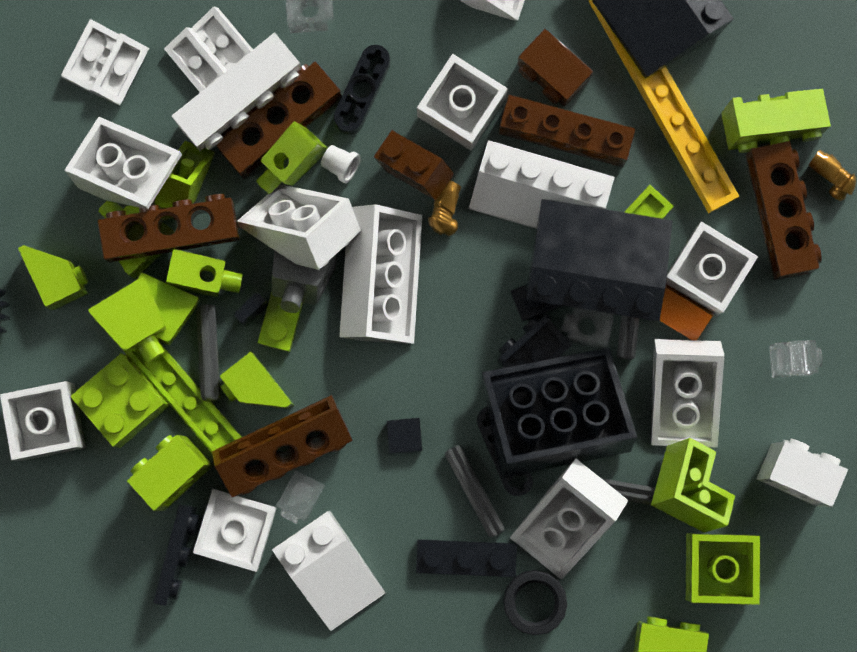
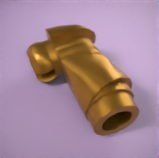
(831, 169)
(444, 209)

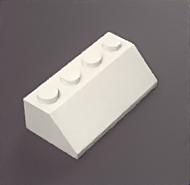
(237, 92)
(516, 181)
(381, 276)

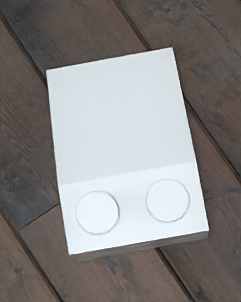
(121, 165)
(302, 224)
(686, 391)
(569, 519)
(329, 570)

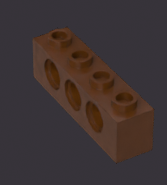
(323, 96)
(566, 131)
(785, 160)
(116, 225)
(290, 431)

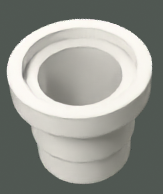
(341, 163)

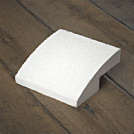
(208, 49)
(104, 62)

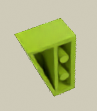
(775, 119)

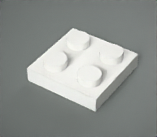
(235, 530)

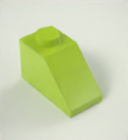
(186, 176)
(54, 277)
(253, 384)

